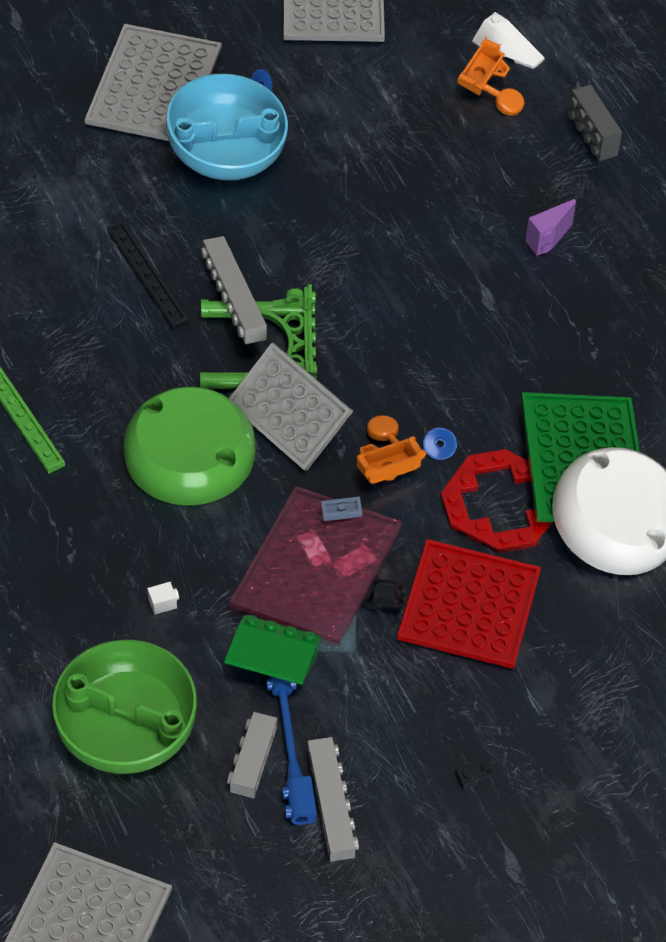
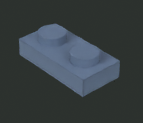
(341, 508)

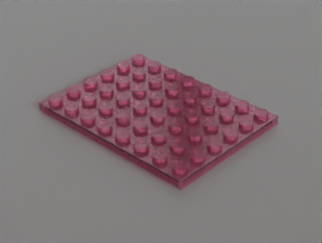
(315, 569)

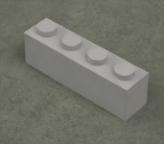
(253, 755)

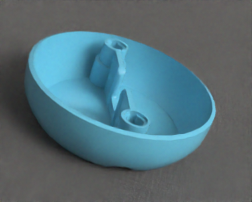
(226, 126)

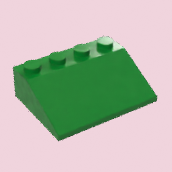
(273, 649)

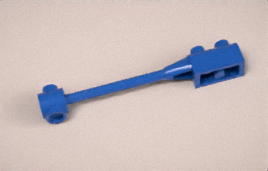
(298, 788)

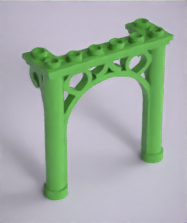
(293, 308)

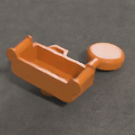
(481, 68)
(391, 460)

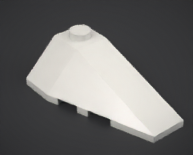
(512, 41)

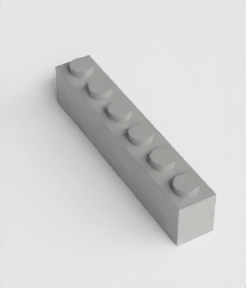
(331, 799)

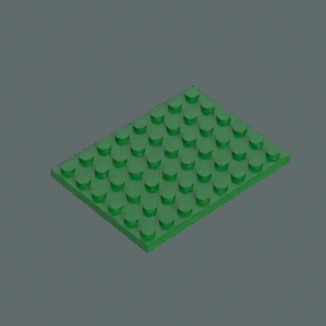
(565, 428)

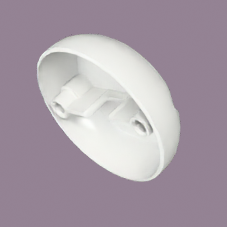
(613, 510)

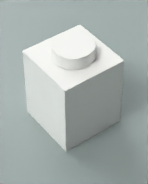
(163, 597)

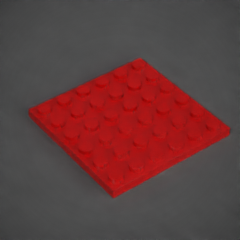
(469, 603)

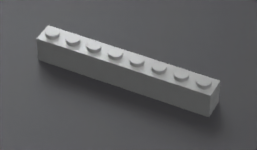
(234, 290)

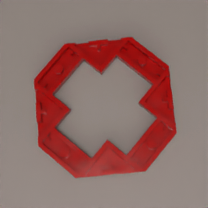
(481, 529)

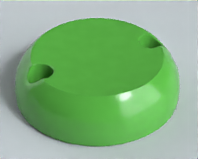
(189, 446)
(124, 706)

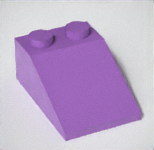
(549, 226)

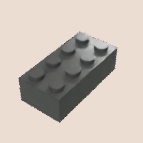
(594, 122)

